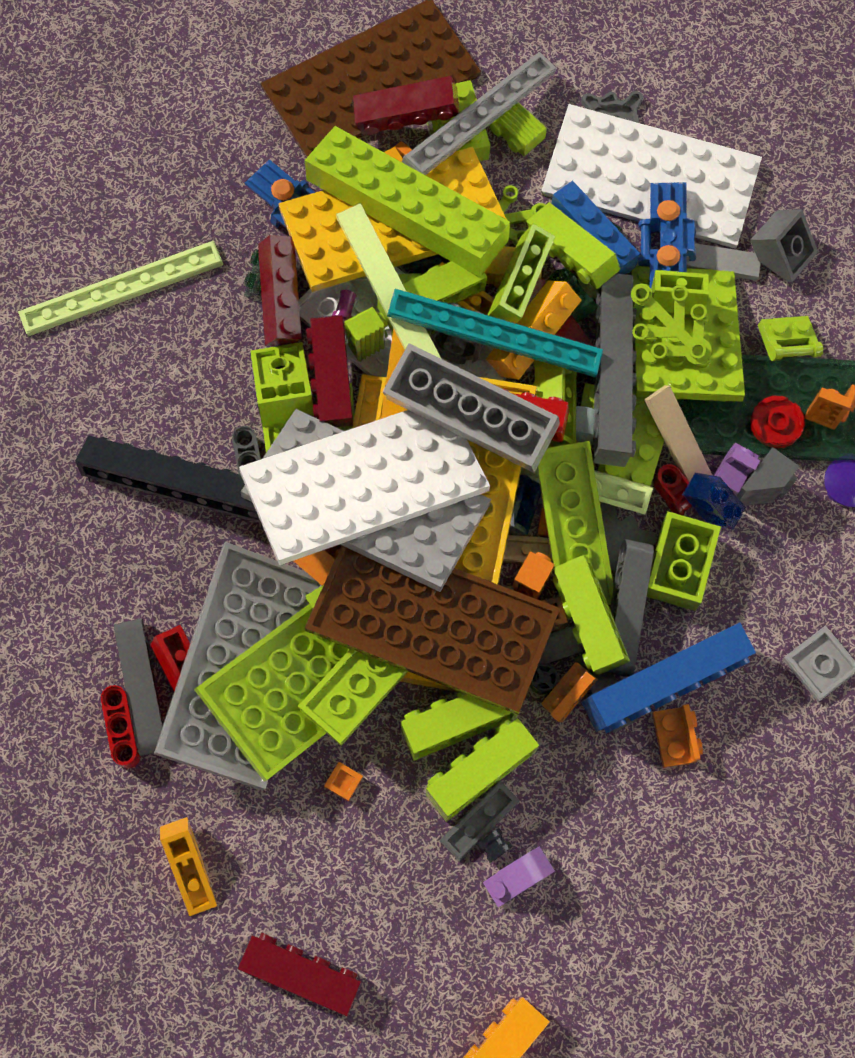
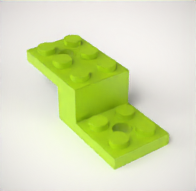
(280, 389)

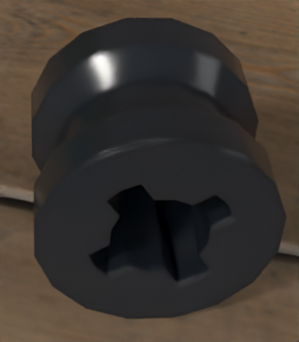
(547, 675)
(494, 845)

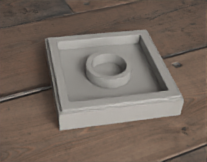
(821, 663)

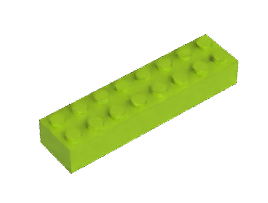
(407, 201)

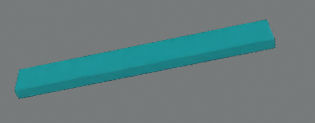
(495, 332)

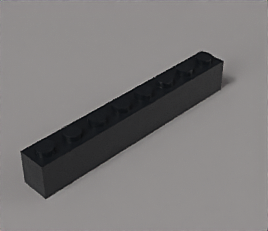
(165, 476)

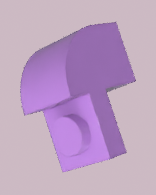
(737, 466)
(518, 876)

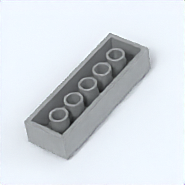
(471, 407)

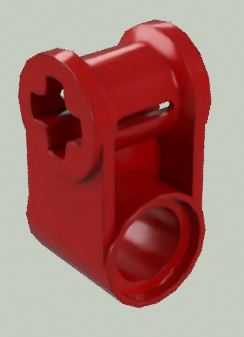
(672, 492)

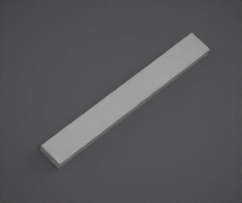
(480, 114)

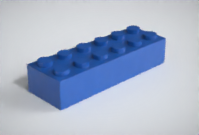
(672, 675)

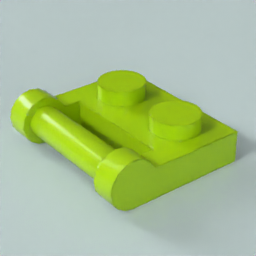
(789, 331)

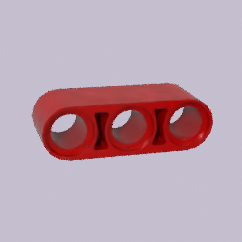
(112, 716)

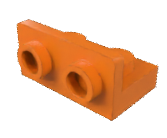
(831, 407)
(569, 692)
(677, 736)

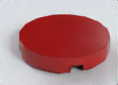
(777, 422)

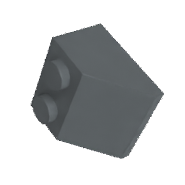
(785, 243)
(769, 480)

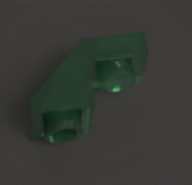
(587, 304)

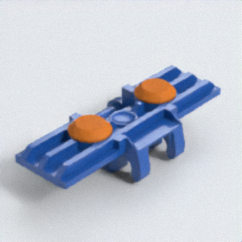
(276, 187)
(676, 231)

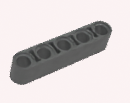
(630, 598)
(139, 684)

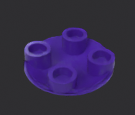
(840, 482)

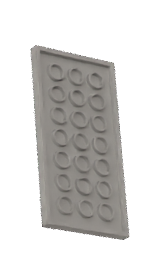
(418, 547)
(242, 606)

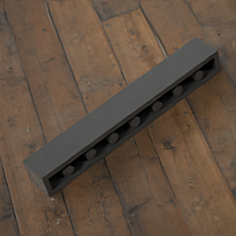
(615, 374)

